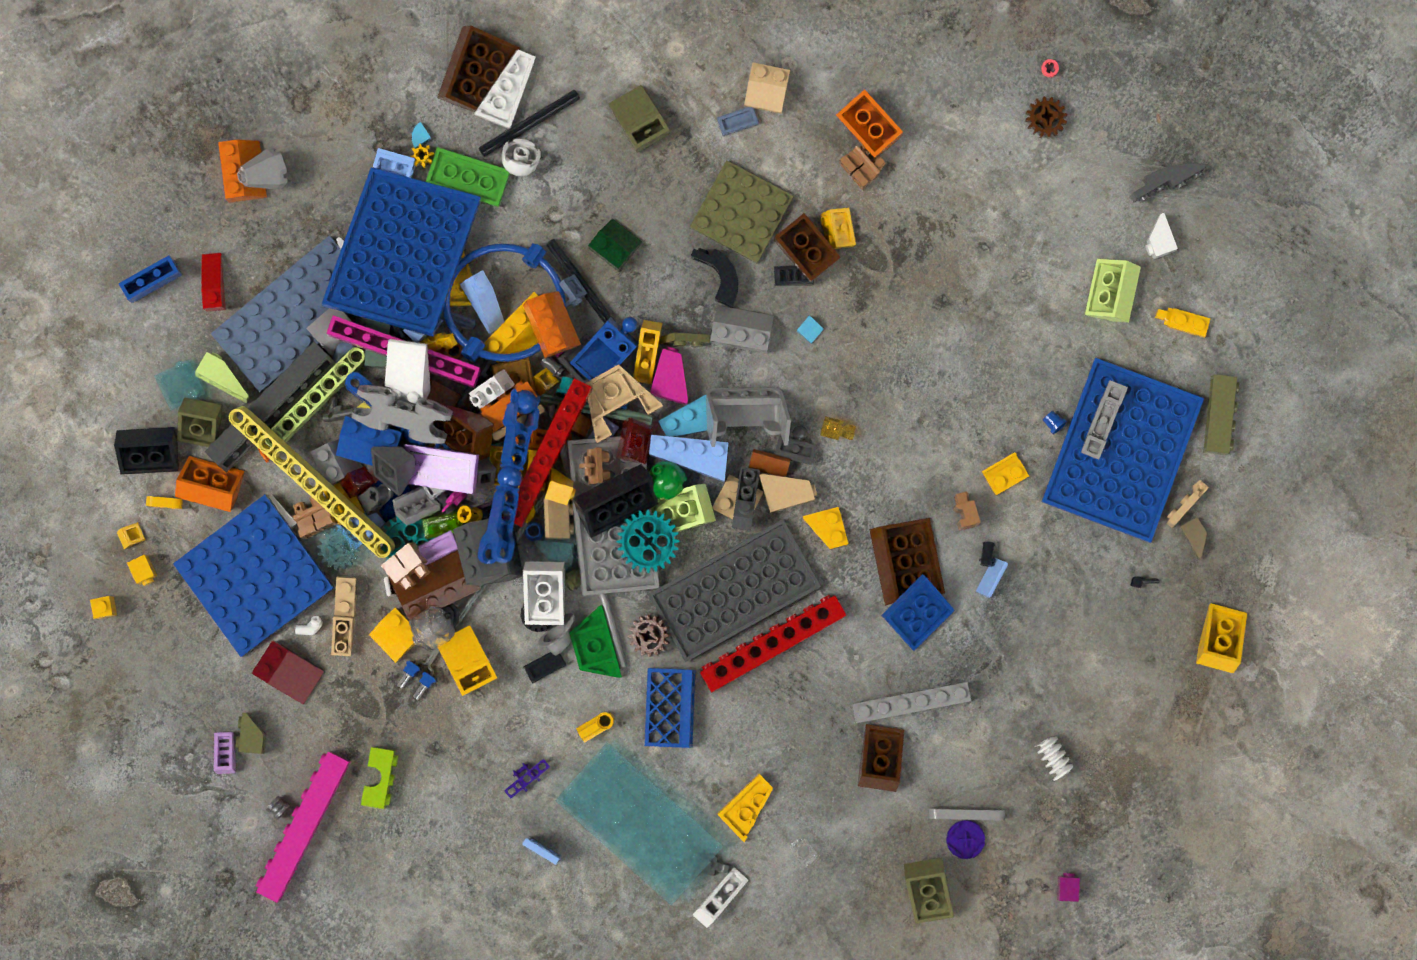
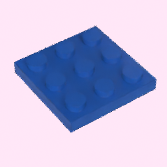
(918, 612)

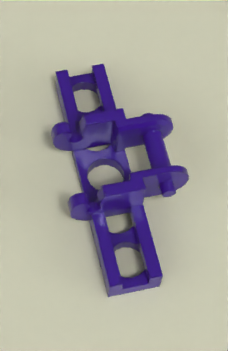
(523, 784)

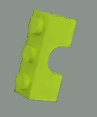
(379, 795)

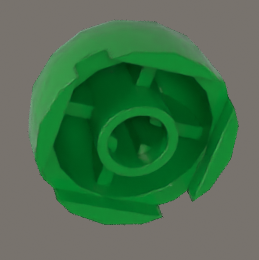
(667, 479)

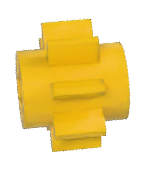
(417, 152)

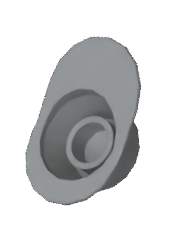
(558, 636)

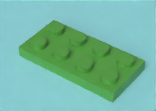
(468, 176)

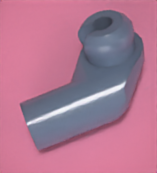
(341, 350)

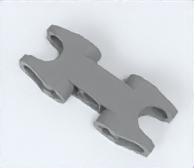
(388, 410)

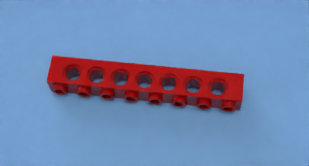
(550, 448)
(835, 613)

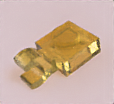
(834, 429)

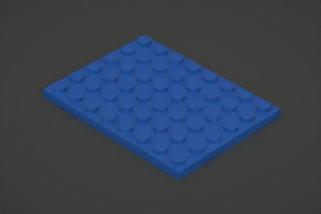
(401, 251)
(1139, 458)

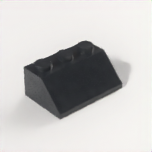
(147, 450)

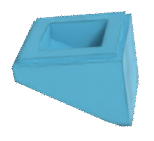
(810, 329)

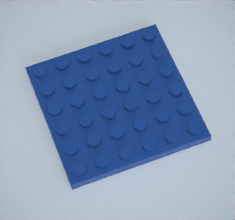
(253, 575)

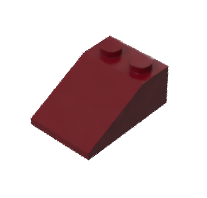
(287, 672)

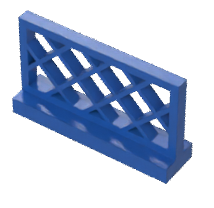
(686, 710)

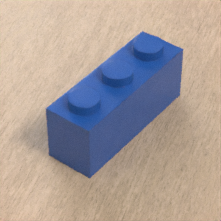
(150, 279)

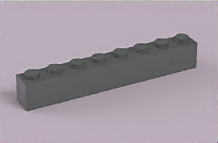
(272, 404)

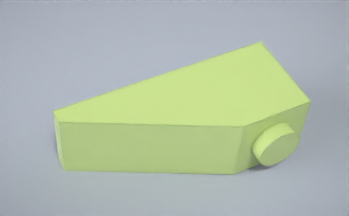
(216, 372)

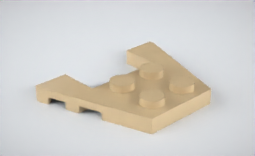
(610, 393)

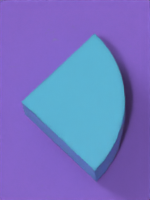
(419, 135)

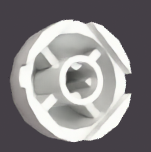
(520, 157)

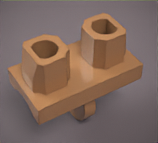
(593, 466)

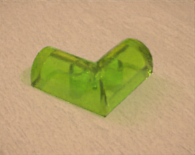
(439, 525)

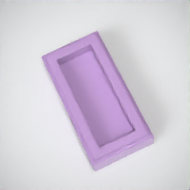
(438, 547)

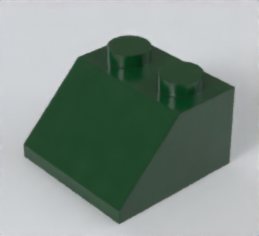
(614, 244)

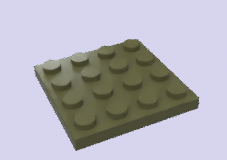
(741, 212)

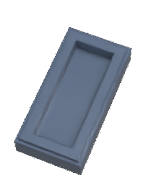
(737, 121)

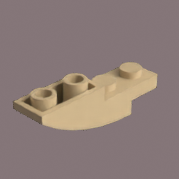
(344, 616)

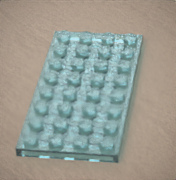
(639, 823)

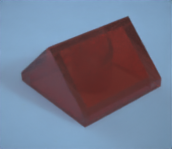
(634, 441)

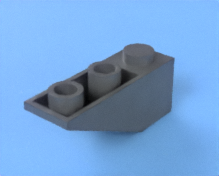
(745, 498)

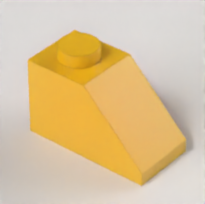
(559, 488)

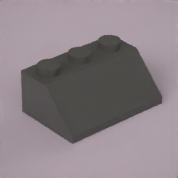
(468, 540)

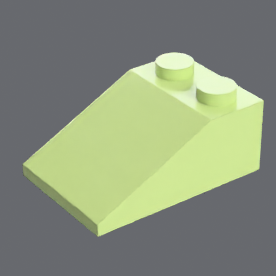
(687, 509)

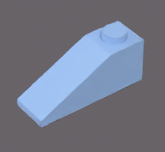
(483, 300)

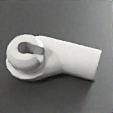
(311, 628)

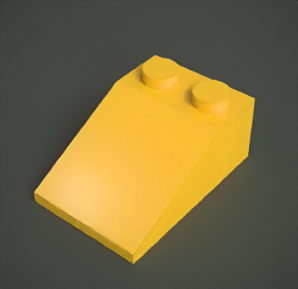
(1222, 638)

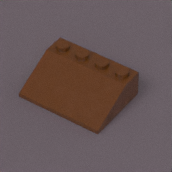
(474, 67)
(903, 555)
(439, 588)

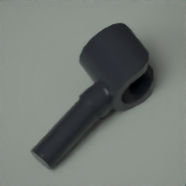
(1137, 581)

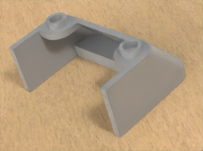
(747, 408)

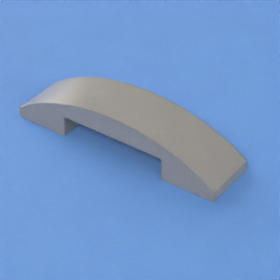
(1103, 419)

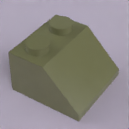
(198, 422)

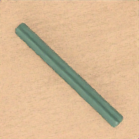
(620, 414)

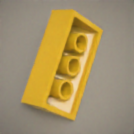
(514, 334)

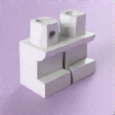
(491, 389)

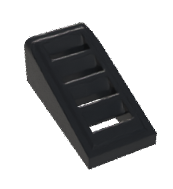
(794, 282)

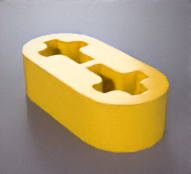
(162, 502)

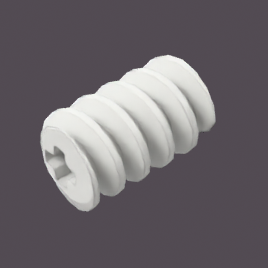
(1054, 757)

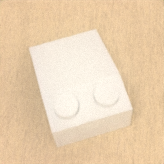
(407, 370)
(544, 593)

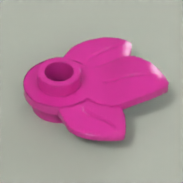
(456, 498)

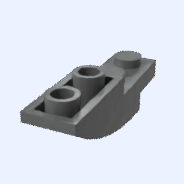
(1173, 176)

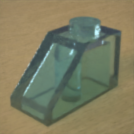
(557, 552)

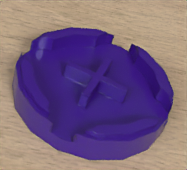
(965, 839)

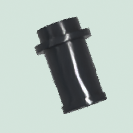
(987, 554)

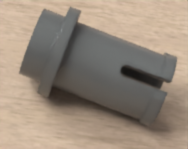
(553, 367)

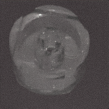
(431, 628)

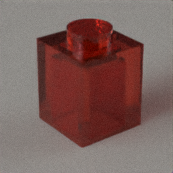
(357, 482)

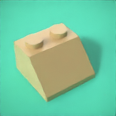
(767, 87)
(558, 520)

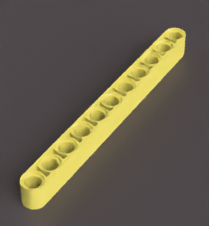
(302, 480)

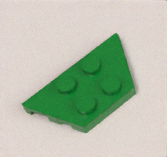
(594, 645)

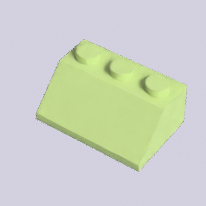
(1113, 290)

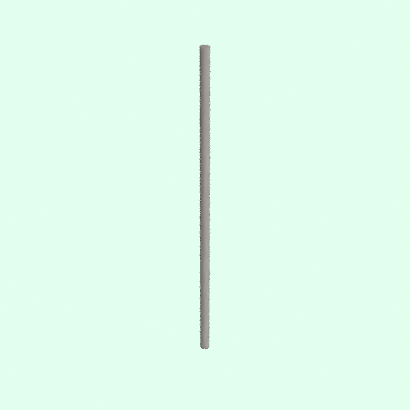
(603, 597)

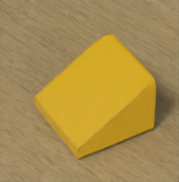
(544, 381)
(130, 535)

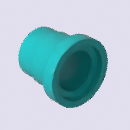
(564, 386)

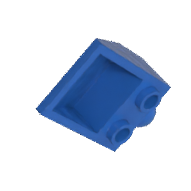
(604, 351)

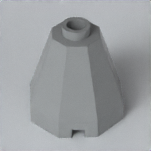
(264, 171)

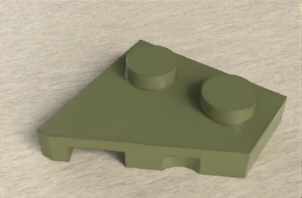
(684, 339)

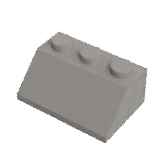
(741, 329)

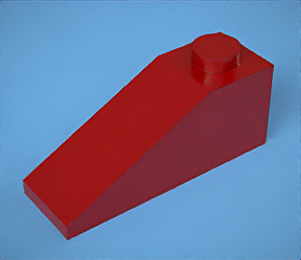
(212, 282)

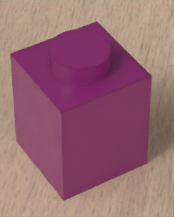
(1068, 887)

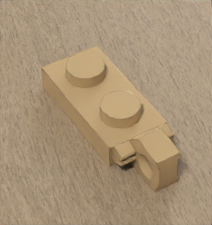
(1187, 503)

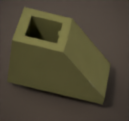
(252, 737)

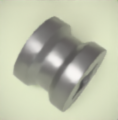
(277, 807)

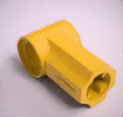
(594, 726)

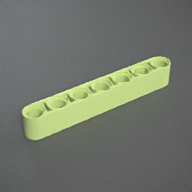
(319, 387)

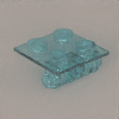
(179, 383)

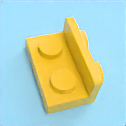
(838, 227)

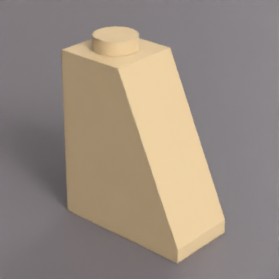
(786, 492)

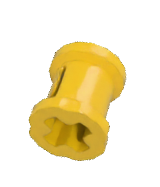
(469, 512)

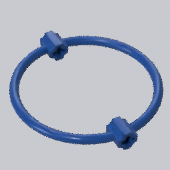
(474, 347)

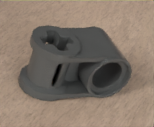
(375, 498)

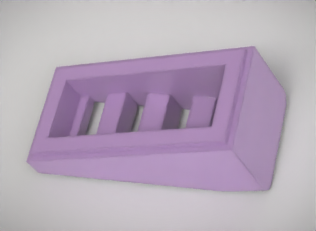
(218, 769)

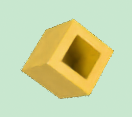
(142, 570)
(103, 607)

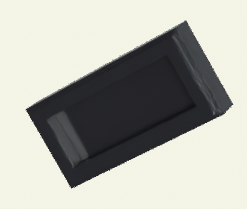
(544, 666)

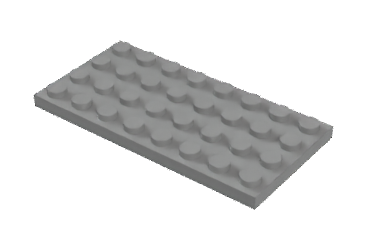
(598, 558)

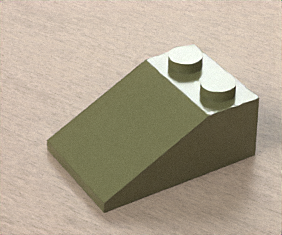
(928, 890)

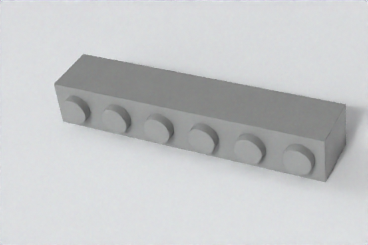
(911, 702)

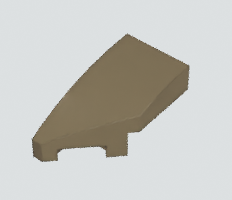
(1196, 536)

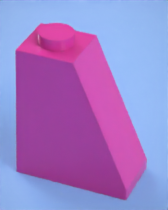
(670, 378)

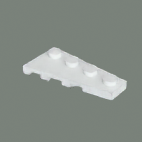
(504, 96)

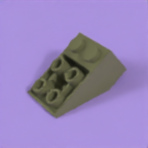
(639, 119)

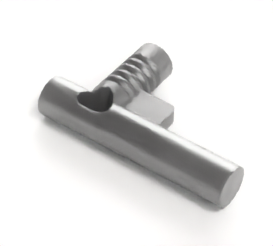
(336, 412)

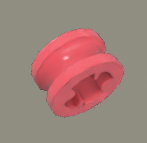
(1056, 68)

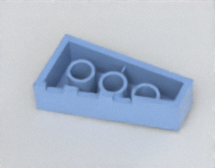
(692, 454)

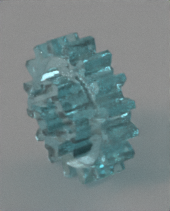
(334, 555)

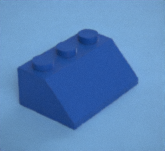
(358, 439)

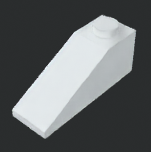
(720, 897)

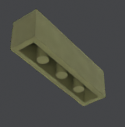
(1220, 414)

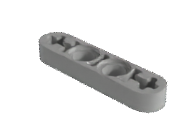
(967, 814)

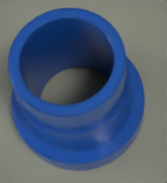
(1054, 422)
(539, 536)

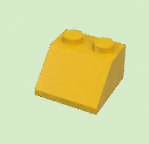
(394, 634)

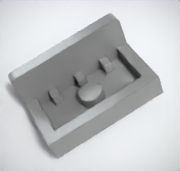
(414, 506)

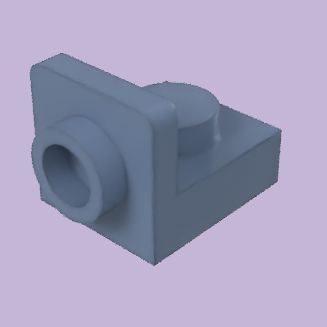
(573, 289)

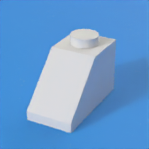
(1161, 239)

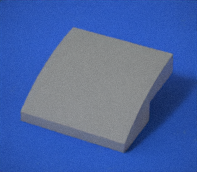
(320, 327)

